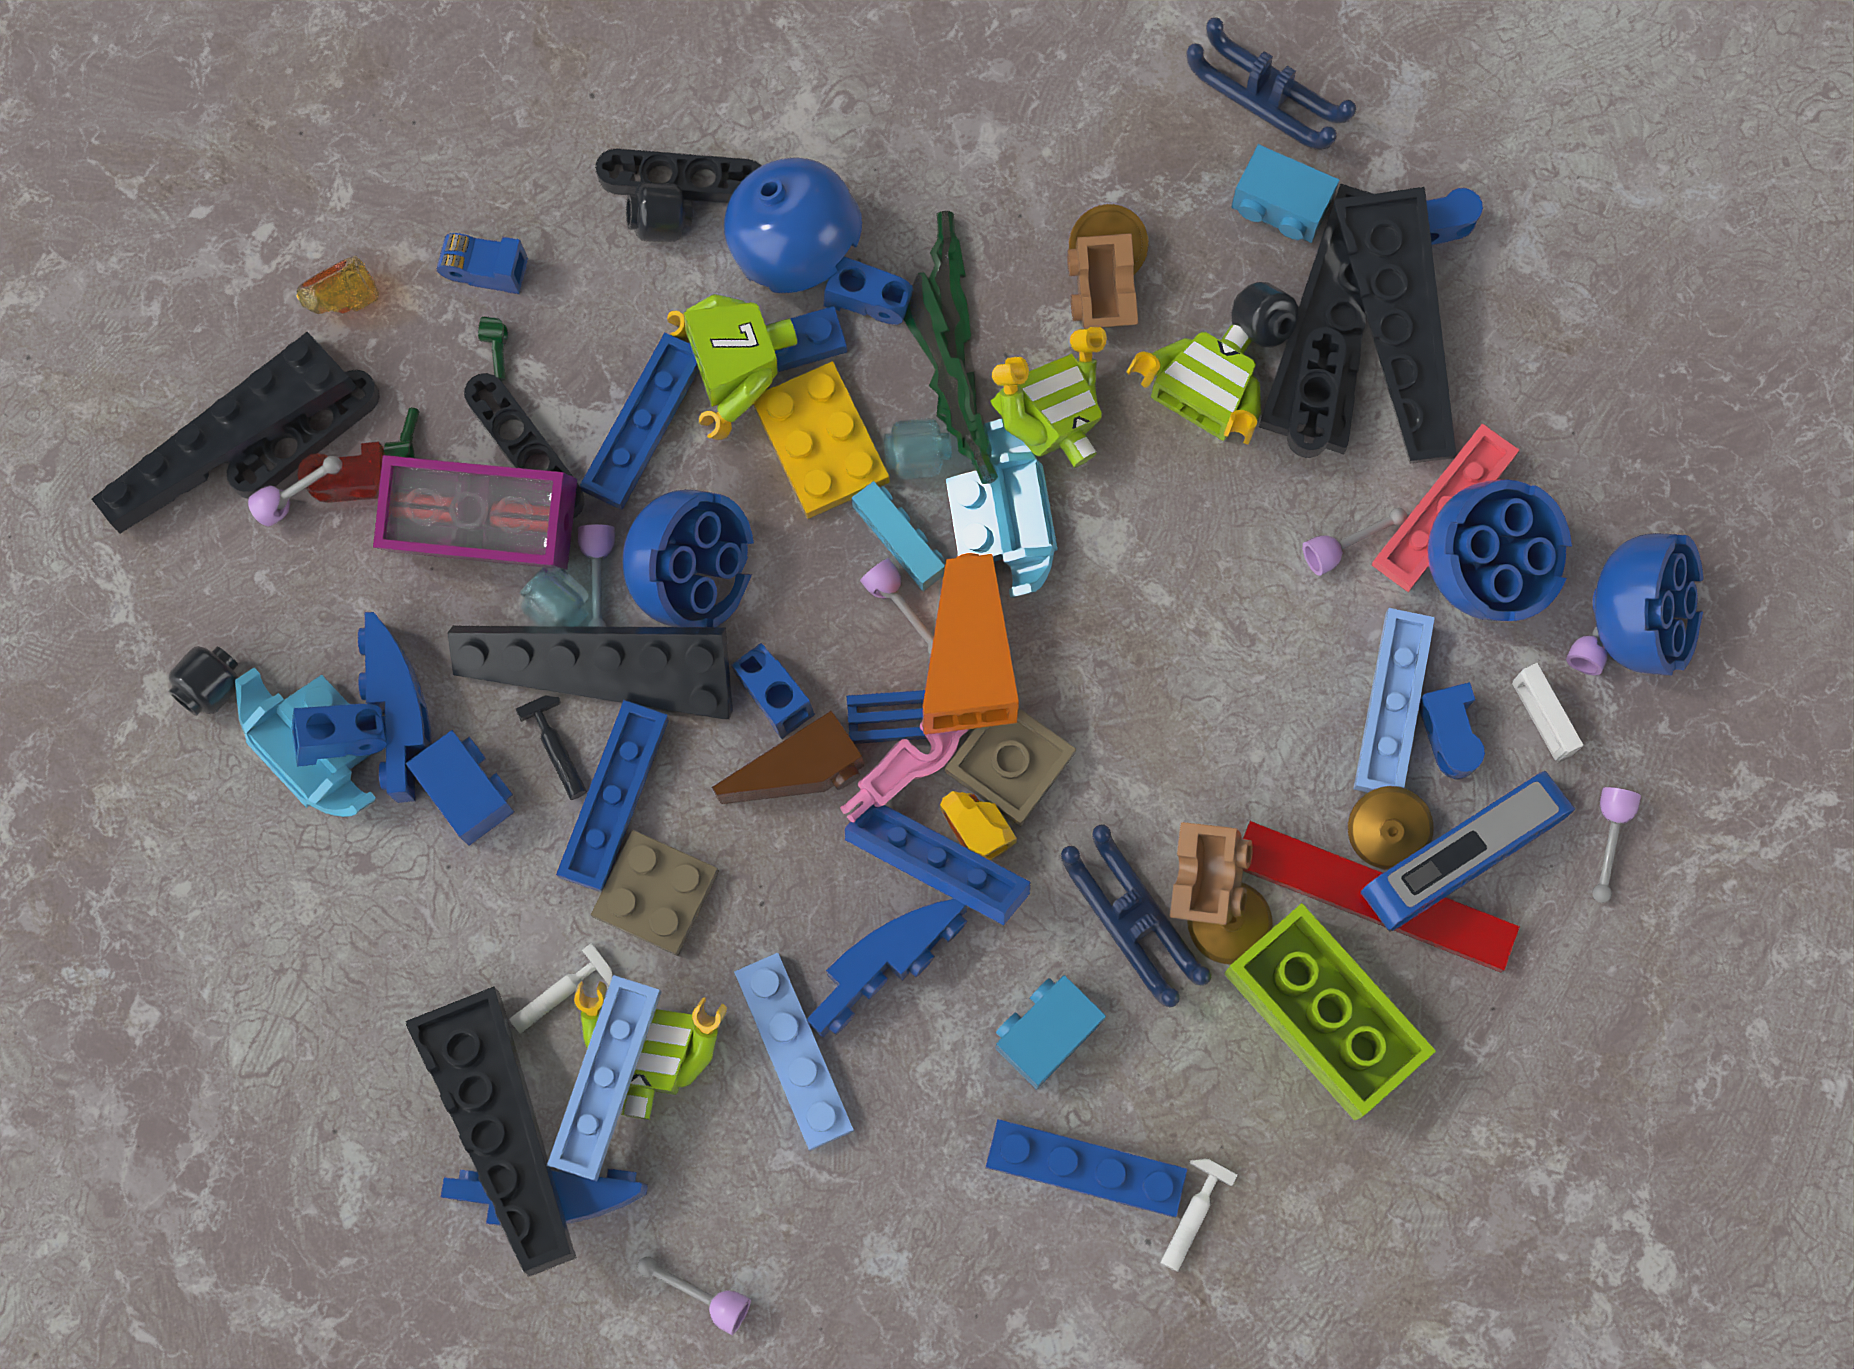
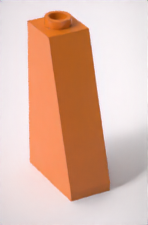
(970, 657)

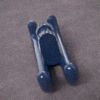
(1267, 89)
(1133, 917)

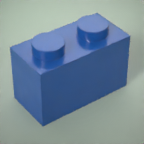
(461, 787)

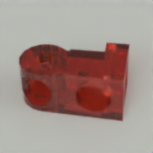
(355, 481)

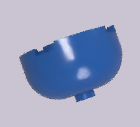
(791, 224)
(676, 540)
(1499, 550)
(1641, 593)

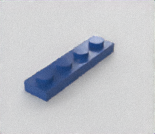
(641, 422)
(613, 796)
(939, 862)
(1086, 1168)

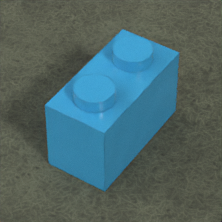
(1284, 194)
(1048, 1030)

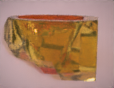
(339, 288)

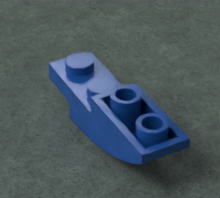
(394, 687)
(897, 945)
(578, 1195)

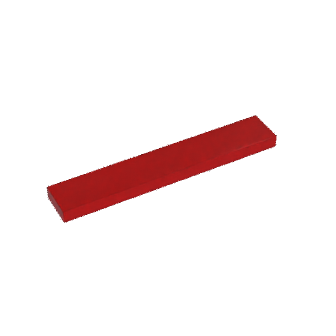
(1339, 884)

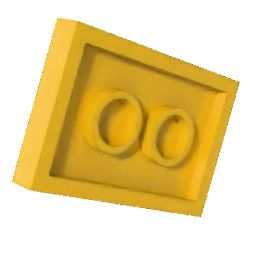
(820, 439)

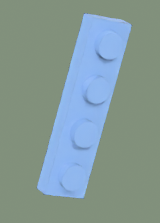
(1394, 700)
(794, 1051)
(604, 1078)

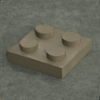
(1011, 764)
(655, 892)

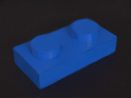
(817, 339)

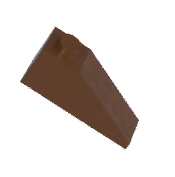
(801, 764)

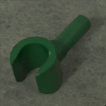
(495, 332)
(404, 447)

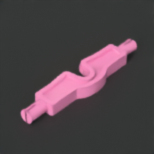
(899, 768)

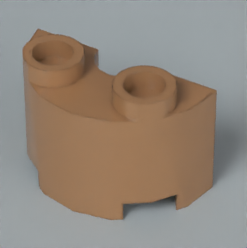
(1103, 281)
(1210, 873)

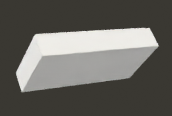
(1547, 713)

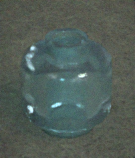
(916, 449)
(554, 599)

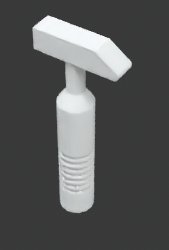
(561, 990)
(1195, 1212)

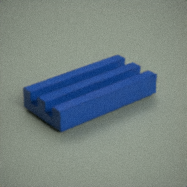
(884, 699)

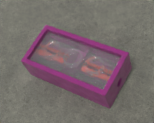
(475, 512)

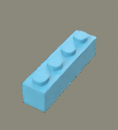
(898, 536)

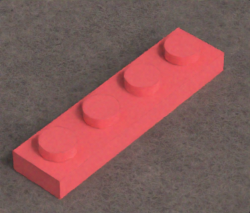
(1480, 460)

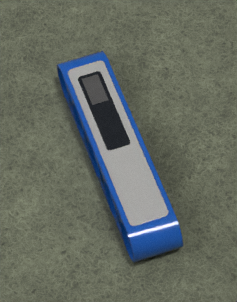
(1467, 851)

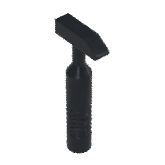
(553, 744)

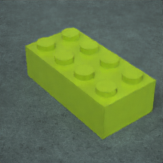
(1329, 1012)

